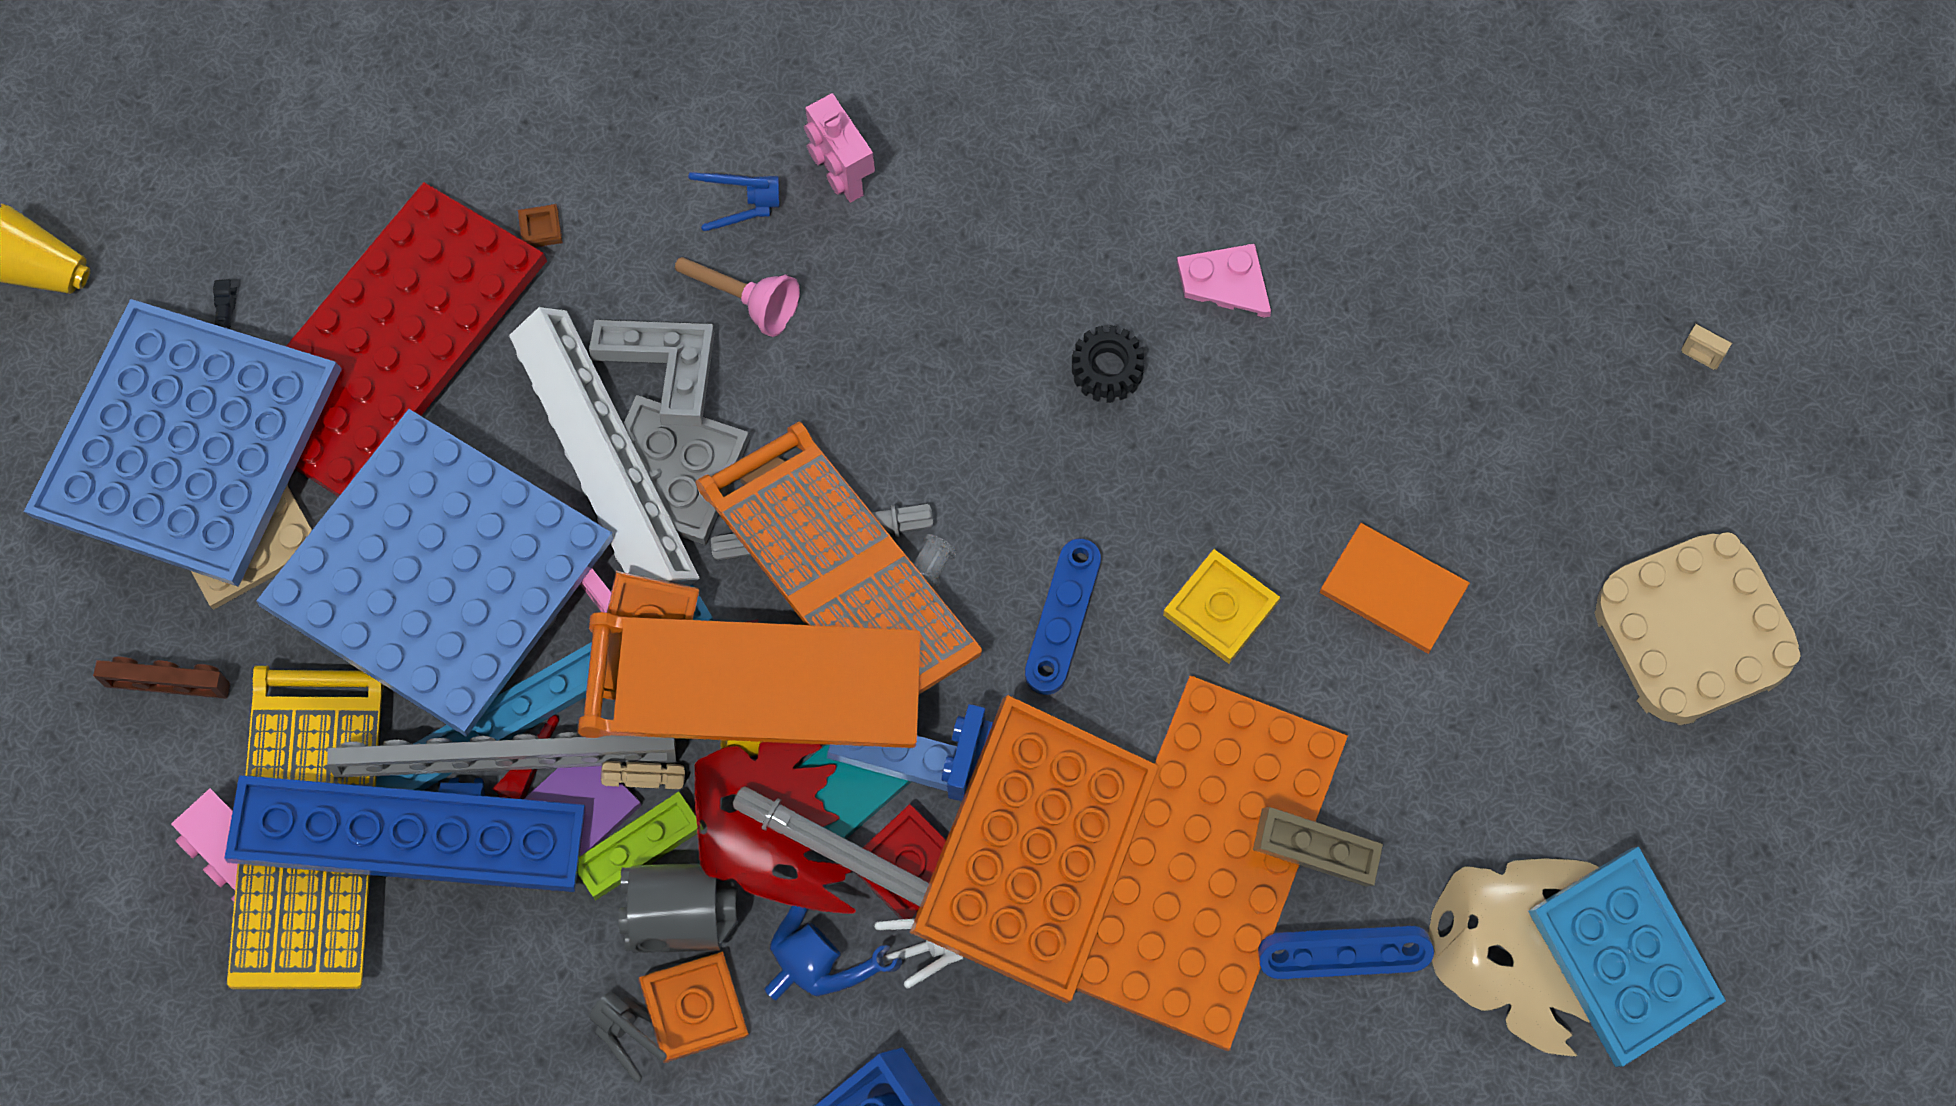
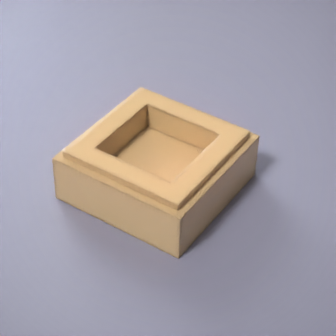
(1705, 347)

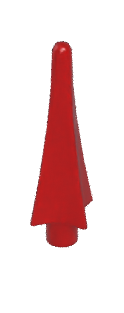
(517, 782)

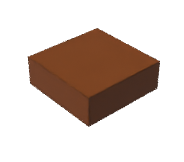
(540, 225)

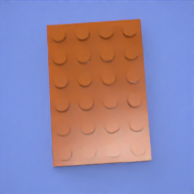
(1035, 849)

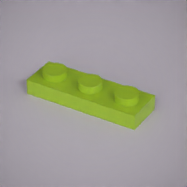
(637, 844)

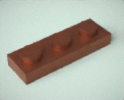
(162, 677)

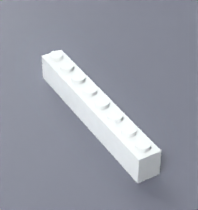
(600, 448)

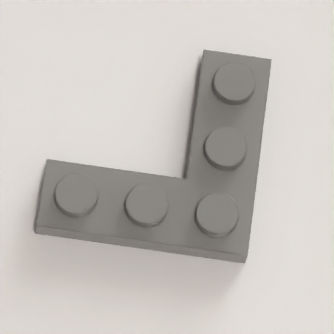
(680, 345)

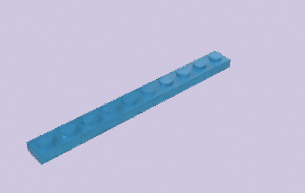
(521, 707)

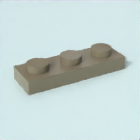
(1317, 846)

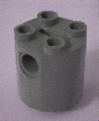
(676, 909)

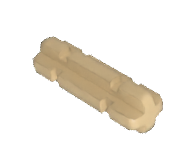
(642, 774)

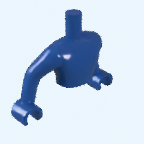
(809, 958)

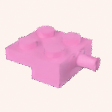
(838, 146)

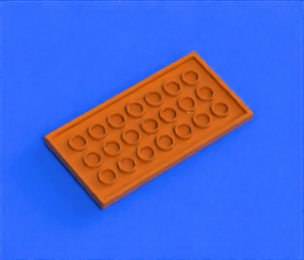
(1191, 887)

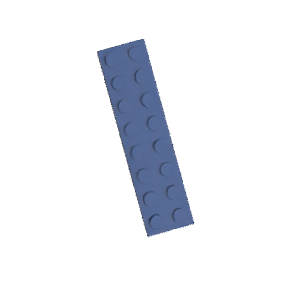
(405, 833)

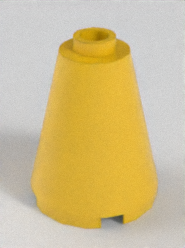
(36, 257)

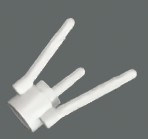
(946, 956)

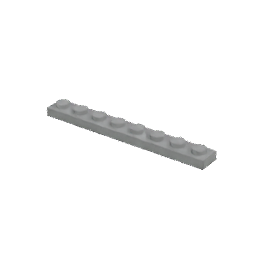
(487, 754)

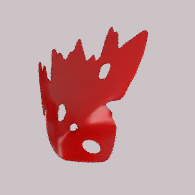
(747, 852)

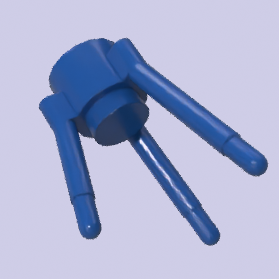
(760, 191)

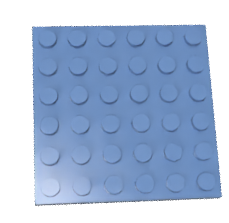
(184, 441)
(436, 571)

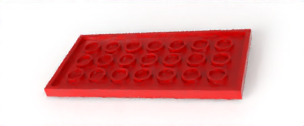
(406, 324)

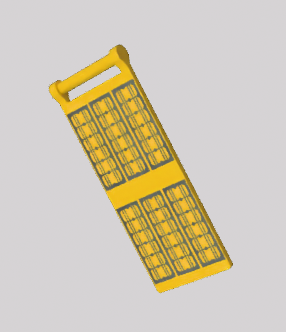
(298, 922)

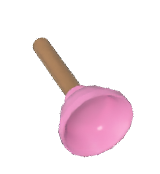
(769, 301)

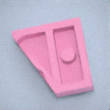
(1227, 278)

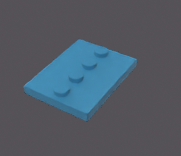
(1626, 956)

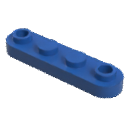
(1062, 616)
(1345, 952)

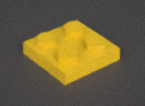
(1221, 606)

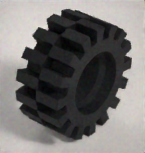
(1114, 343)

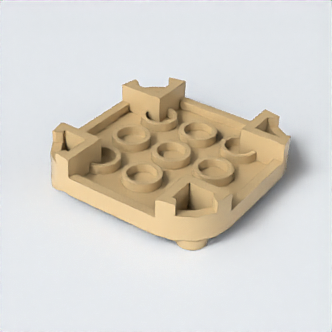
(1697, 628)

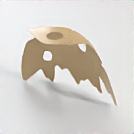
(1504, 920)

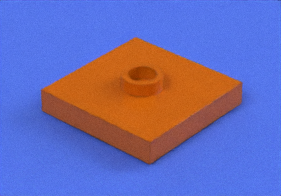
(693, 1007)

